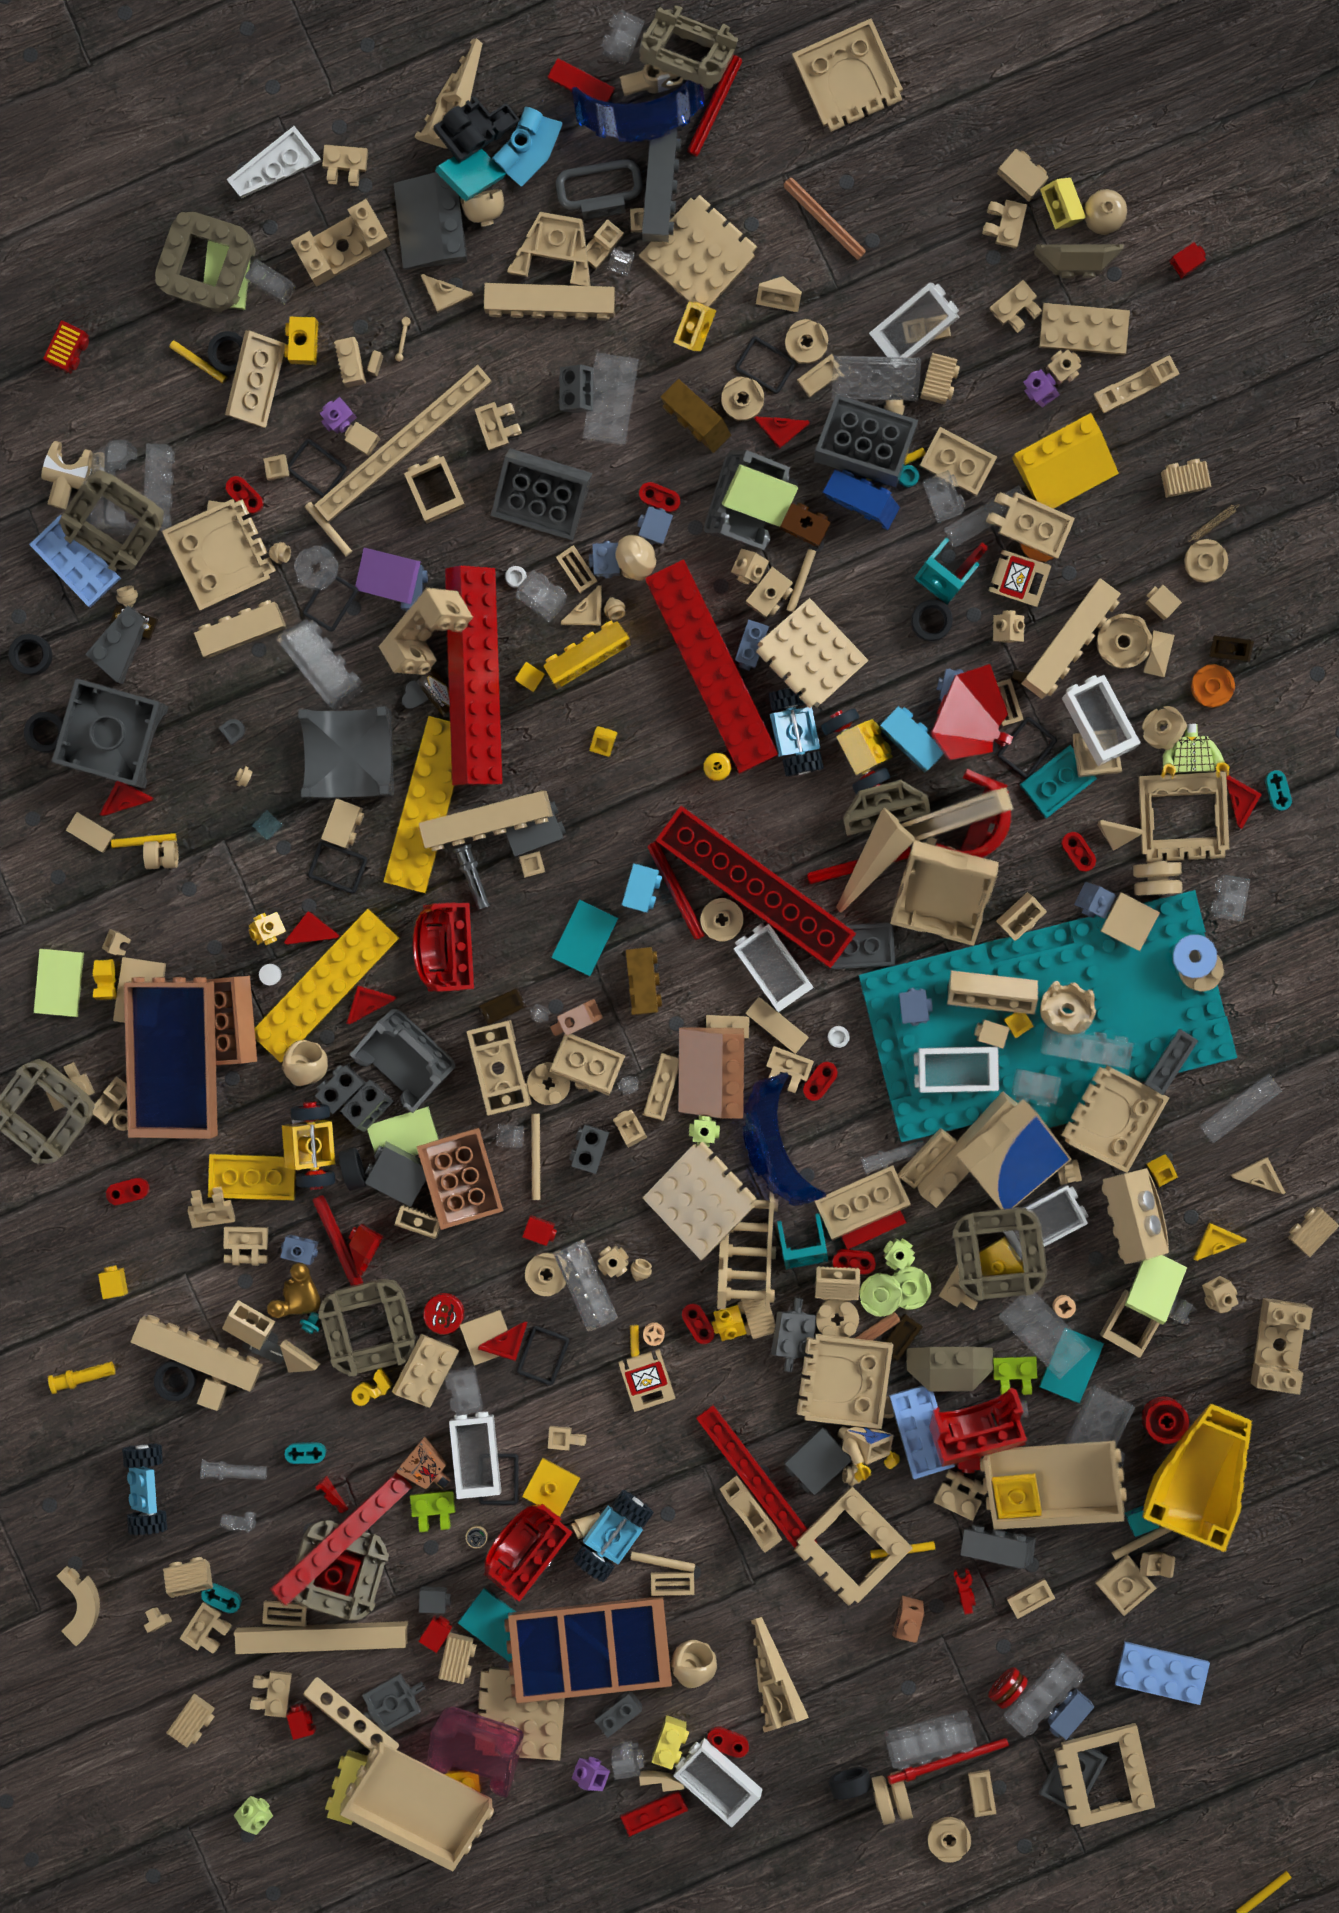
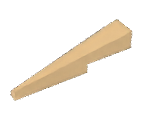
(454, 93)
(882, 848)
(780, 1698)

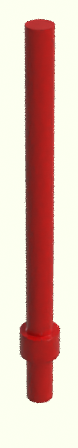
(910, 1773)

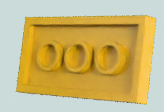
(251, 1177)

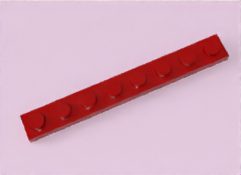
(752, 1474)
(340, 1538)

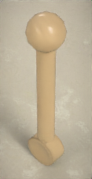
(406, 322)

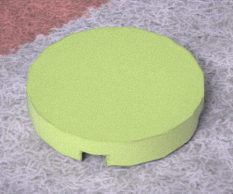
(914, 1286)
(880, 1294)

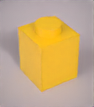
(113, 1282)

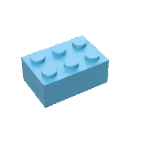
(911, 738)

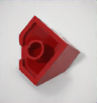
(363, 1246)

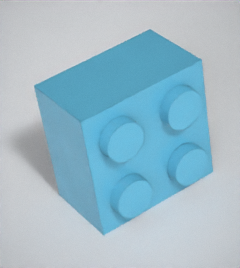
(641, 888)

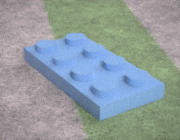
(75, 564)
(913, 1415)
(1162, 1673)

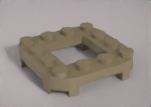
(671, 21)
(233, 270)
(77, 528)
(61, 1088)
(969, 1258)
(376, 1356)
(367, 1581)

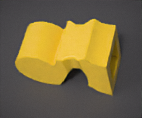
(104, 978)
(364, 1391)

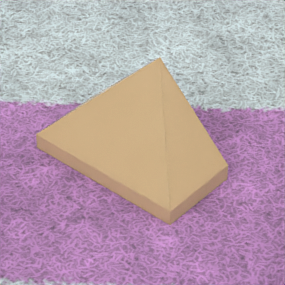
(779, 294)
(1159, 654)
(1118, 834)
(296, 1359)

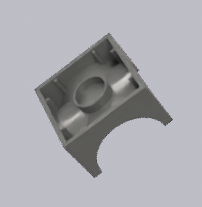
(108, 732)
(347, 753)

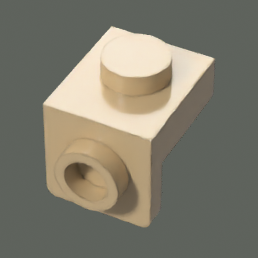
(629, 1127)
(1157, 1564)

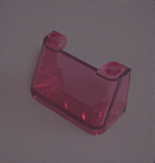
(476, 1746)

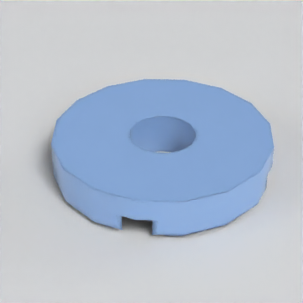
(1204, 947)

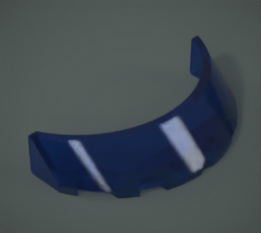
(639, 120)
(766, 1147)

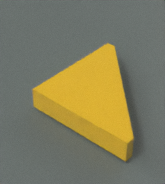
(1215, 1241)

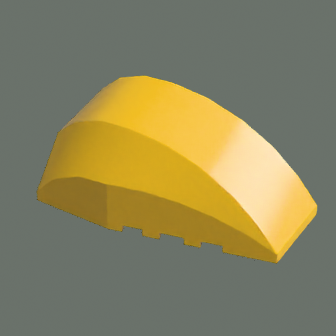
(1202, 1479)

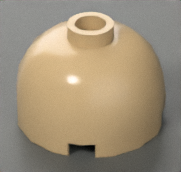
(484, 207)
(1105, 211)

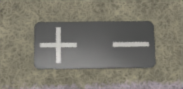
(268, 1350)

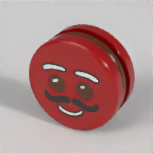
(443, 1313)
(1008, 1688)

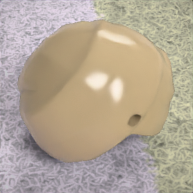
(635, 557)
(304, 1063)
(693, 1663)

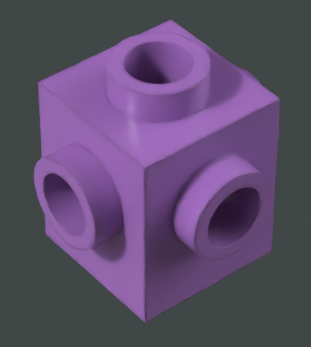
(1041, 387)
(337, 416)
(590, 1774)

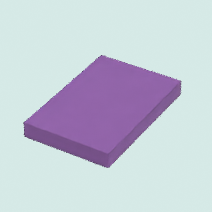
(387, 575)

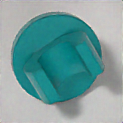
(309, 1325)

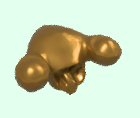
(299, 1294)

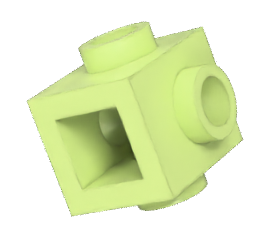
(704, 1122)
(898, 1246)
(253, 1815)

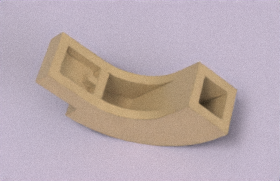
(751, 1513)
(87, 1605)

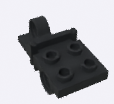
(472, 127)

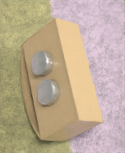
(1136, 1216)

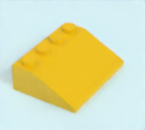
(1066, 463)
(587, 654)

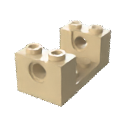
(321, 254)
(406, 644)
(493, 1045)
(1279, 1368)

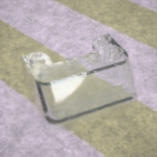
(320, 664)

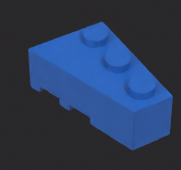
(862, 497)

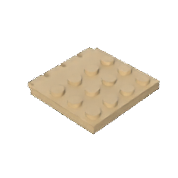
(848, 75)
(700, 253)
(218, 553)
(811, 654)
(1114, 1118)
(700, 1200)
(845, 1381)
(538, 1720)

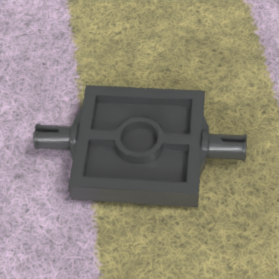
(791, 1334)
(392, 1702)

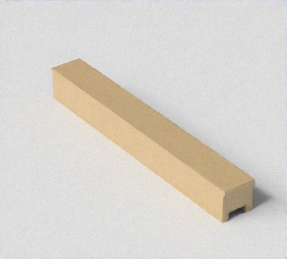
(321, 1637)

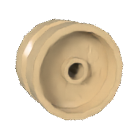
(1157, 877)
(890, 1798)

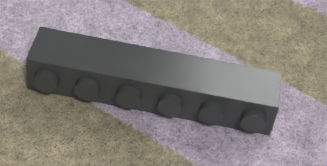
(660, 187)

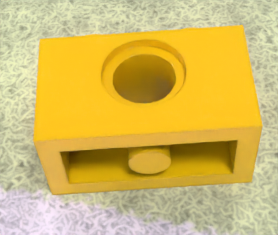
(694, 326)
(307, 352)

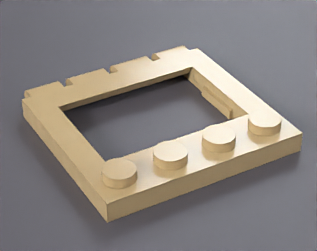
(1183, 785)
(874, 1525)
(1134, 1767)

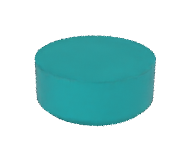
(909, 476)

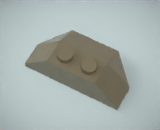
(1077, 259)
(897, 797)
(949, 1367)

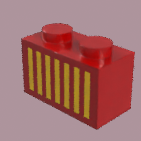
(66, 347)

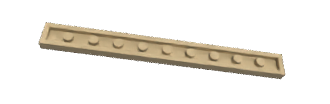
(403, 443)

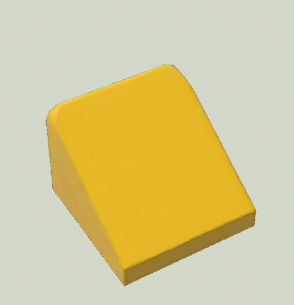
(529, 677)
(603, 741)
(1162, 1170)

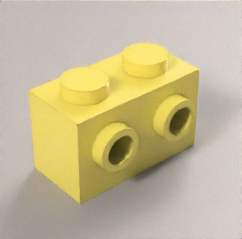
(1063, 203)
(669, 1742)

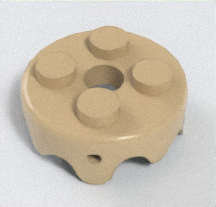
(1139, 641)
(1071, 997)

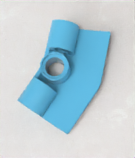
(526, 160)

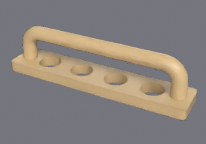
(313, 1694)

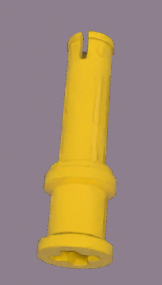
(71, 1379)

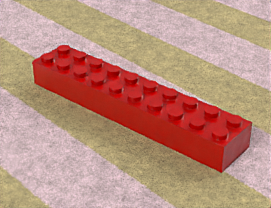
(711, 666)
(475, 680)
(755, 887)

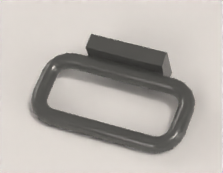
(603, 205)

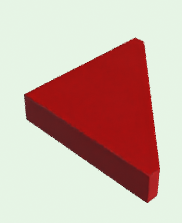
(781, 429)
(971, 560)
(124, 797)
(1242, 799)
(310, 929)
(366, 1002)
(507, 1343)
(331, 1494)

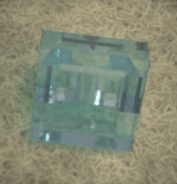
(267, 825)

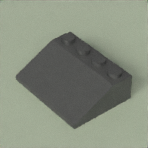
(429, 222)
(865, 440)
(541, 494)

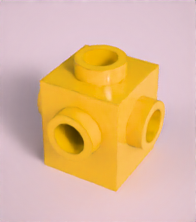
(266, 928)
(729, 1323)

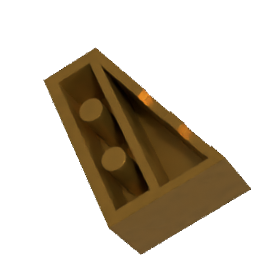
(695, 415)
(643, 980)

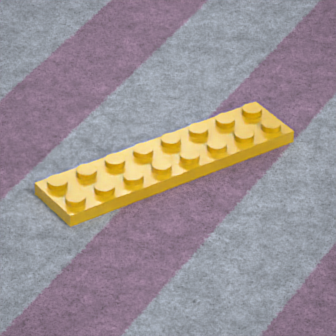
(426, 800)
(325, 984)

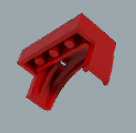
(978, 840)
(430, 947)
(975, 1429)
(515, 1542)

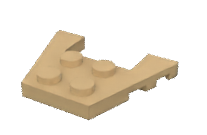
(557, 239)

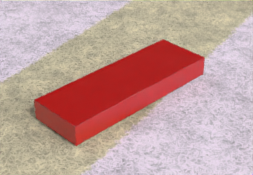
(570, 76)
(873, 1230)
(654, 1813)

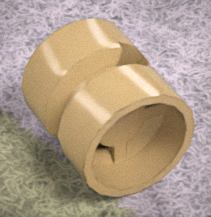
(153, 854)

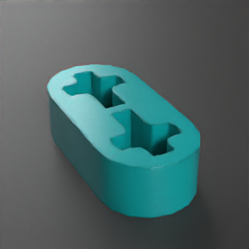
(1273, 792)
(305, 1458)
(219, 1603)

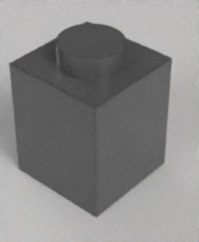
(434, 1600)

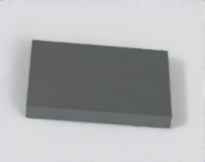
(869, 947)
(1091, 1764)

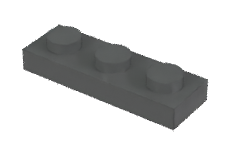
(1170, 1061)

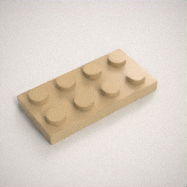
(1084, 329)
(255, 379)
(862, 1202)

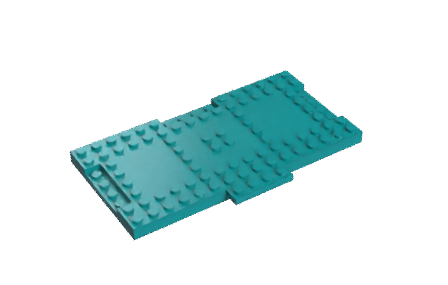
(1134, 998)

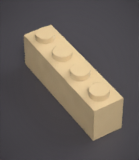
(240, 629)
(992, 992)

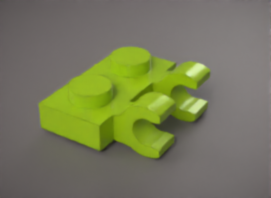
(1015, 1368)
(433, 1504)

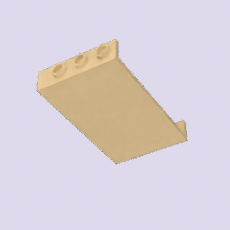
(1073, 1481)
(416, 1806)

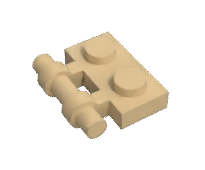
(246, 1238)
(957, 1500)

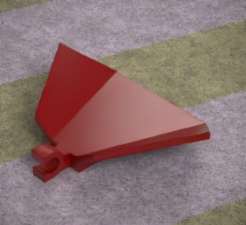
(971, 715)

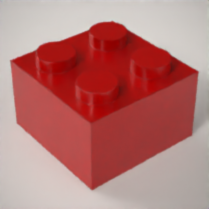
(340, 1574)

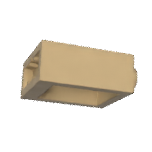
(440, 510)
(1135, 1349)

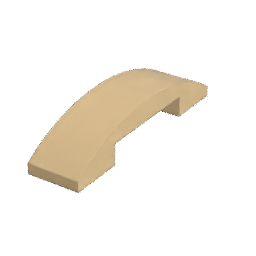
(1136, 384)

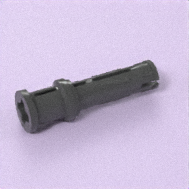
(466, 867)

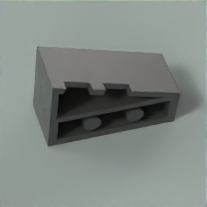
(118, 644)
(998, 1546)

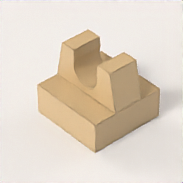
(113, 942)
(1069, 1173)
(156, 1620)

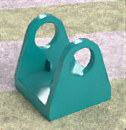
(939, 579)
(804, 1256)

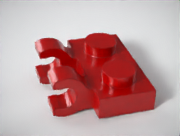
(965, 1593)

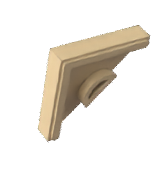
(444, 294)
(587, 611)
(1260, 1174)

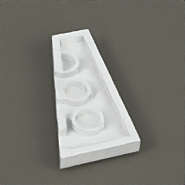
(276, 162)

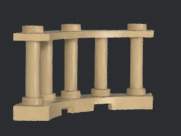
(727, 1250)

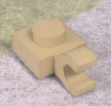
(561, 1438)

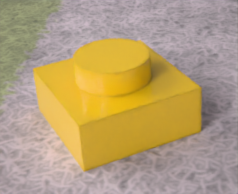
(1018, 1023)

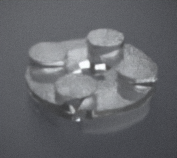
(320, 579)

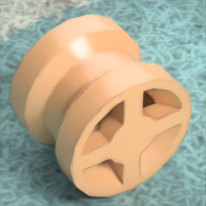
(1060, 1305)
(654, 1337)

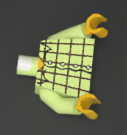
(1193, 755)

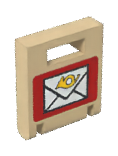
(1016, 577)
(646, 1377)

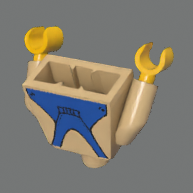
(867, 1446)

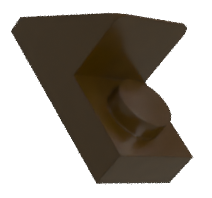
(1231, 649)

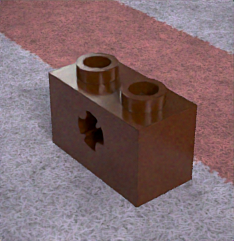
(811, 535)

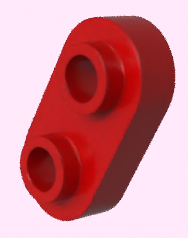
(246, 493)
(660, 496)
(1080, 850)
(819, 1080)
(126, 1191)
(854, 1260)
(697, 1323)
(729, 1740)

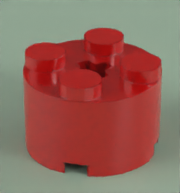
(1175, 1426)

